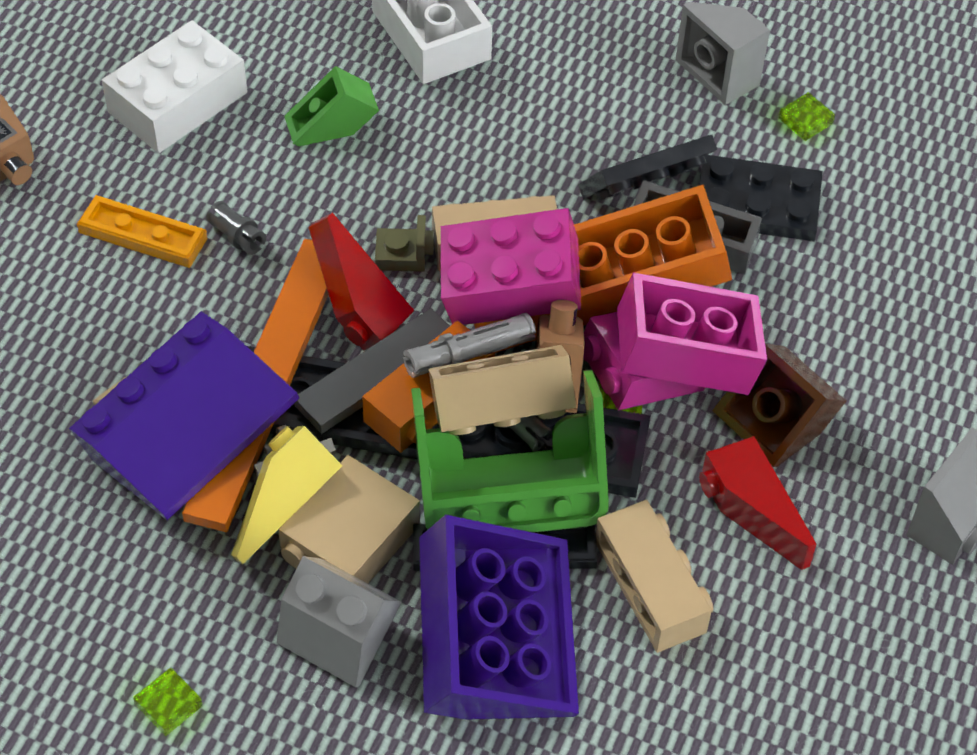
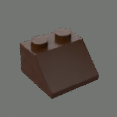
(783, 408)

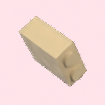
(351, 522)

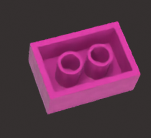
(509, 266)
(691, 334)

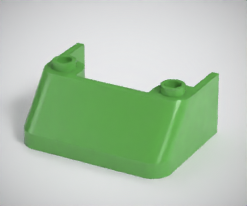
(521, 489)

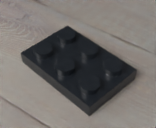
(650, 168)
(779, 194)

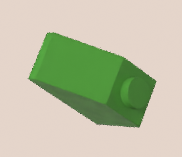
(331, 109)

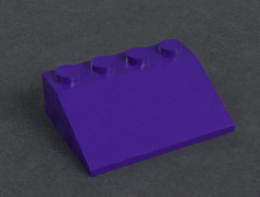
(183, 415)
(496, 622)

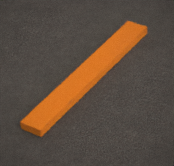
(281, 349)

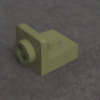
(404, 247)

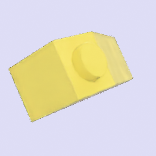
(285, 483)

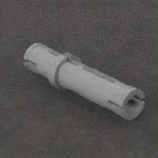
(468, 345)

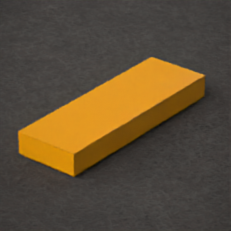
(142, 231)

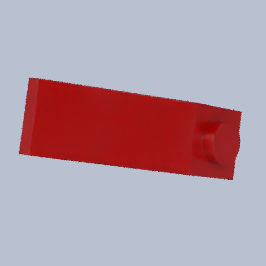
(357, 288)
(755, 499)

